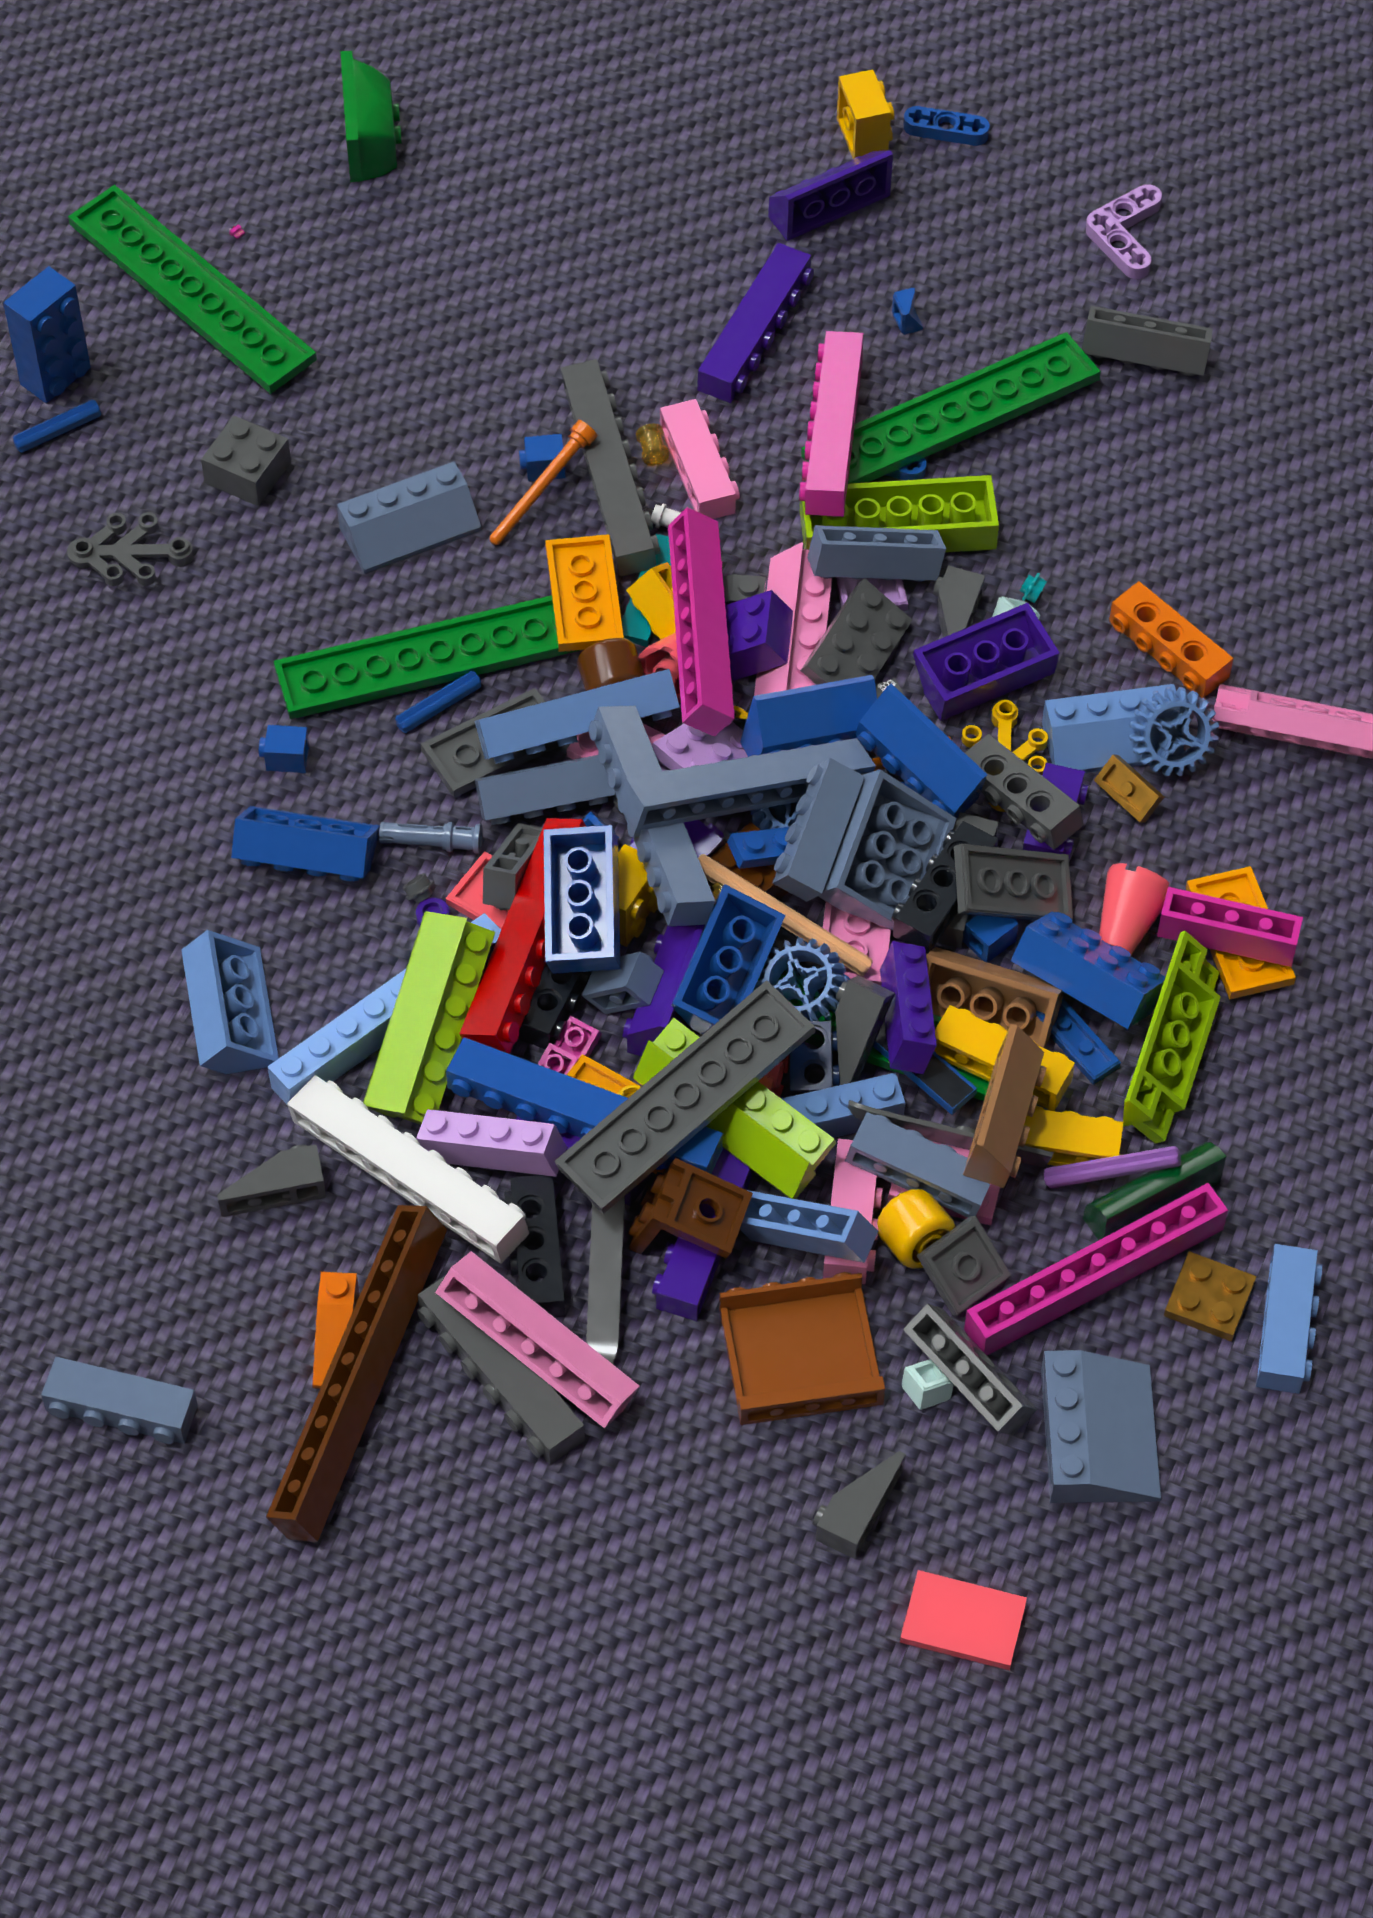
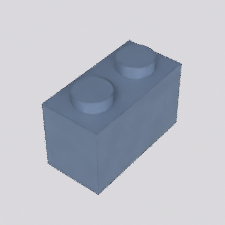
(625, 987)

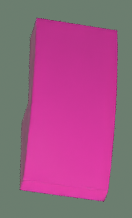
(574, 1041)

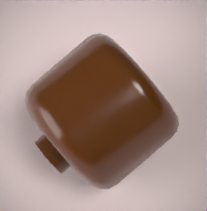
(609, 663)

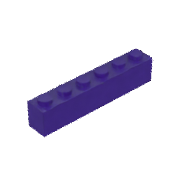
(754, 323)
(689, 1266)

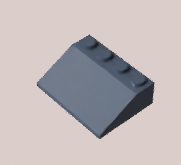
(884, 848)
(1099, 1429)

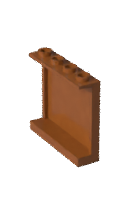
(800, 1348)

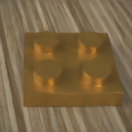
(1210, 1296)

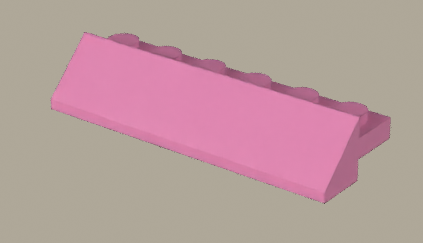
(809, 598)
(1294, 721)

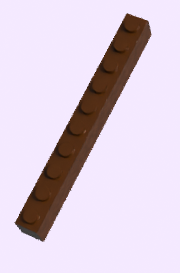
(356, 1374)

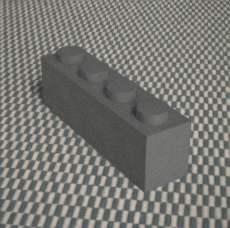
(1147, 341)

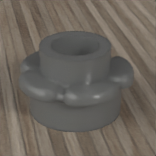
(418, 888)

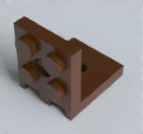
(674, 1207)

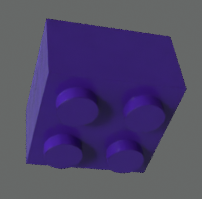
(758, 634)

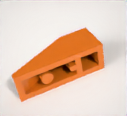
(335, 1305)

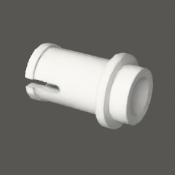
(663, 516)

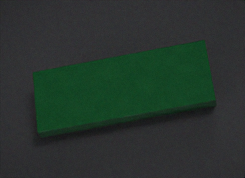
(1155, 1190)

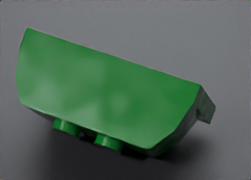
(368, 120)

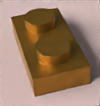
(1129, 788)

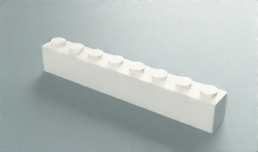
(409, 1168)

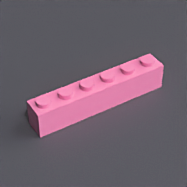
(537, 1339)

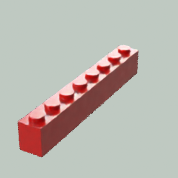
(516, 959)

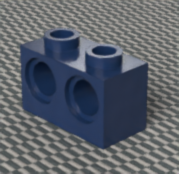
(805, 1059)

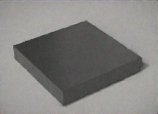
(964, 1265)

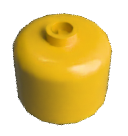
(912, 1224)

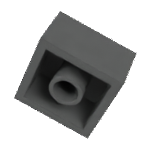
(246, 460)

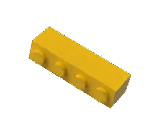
(974, 1046)
(1073, 1136)

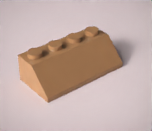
(992, 993)
(1005, 1109)

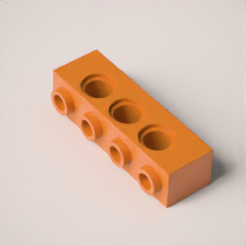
(1189, 653)

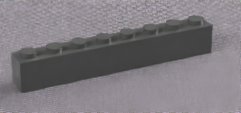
(609, 469)

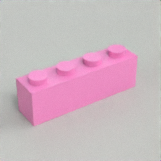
(698, 459)
(856, 1191)

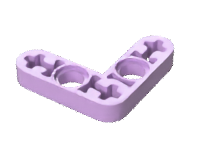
(1116, 229)

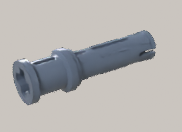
(446, 836)

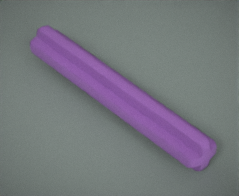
(1112, 1167)

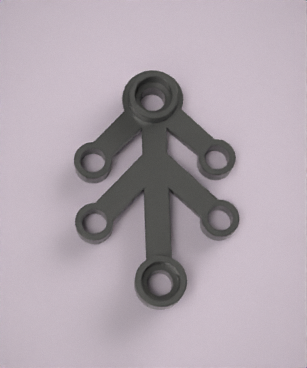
(126, 550)

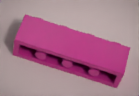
(1230, 926)

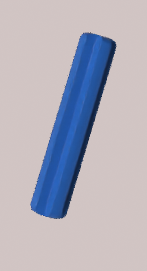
(56, 426)
(438, 702)

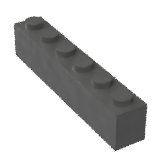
(523, 1395)

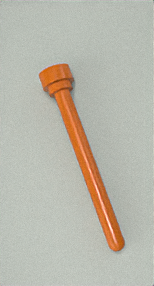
(580, 436)

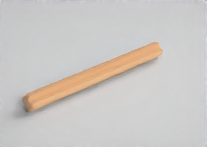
(793, 920)

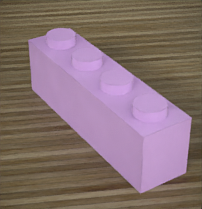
(492, 1142)

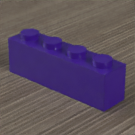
(910, 1015)

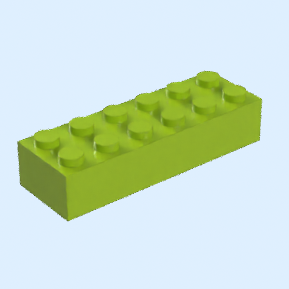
(955, 506)

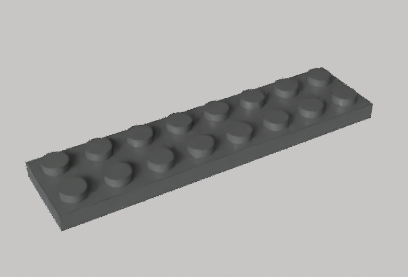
(684, 1096)

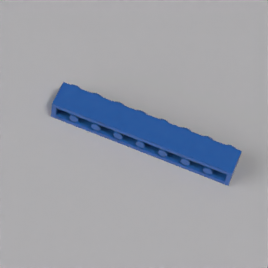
(553, 1098)

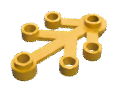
(1004, 723)

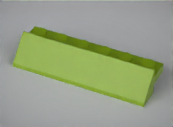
(428, 1016)
(1173, 1041)
(755, 1127)

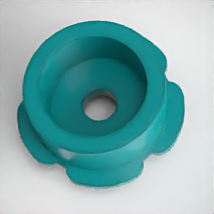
(1032, 587)

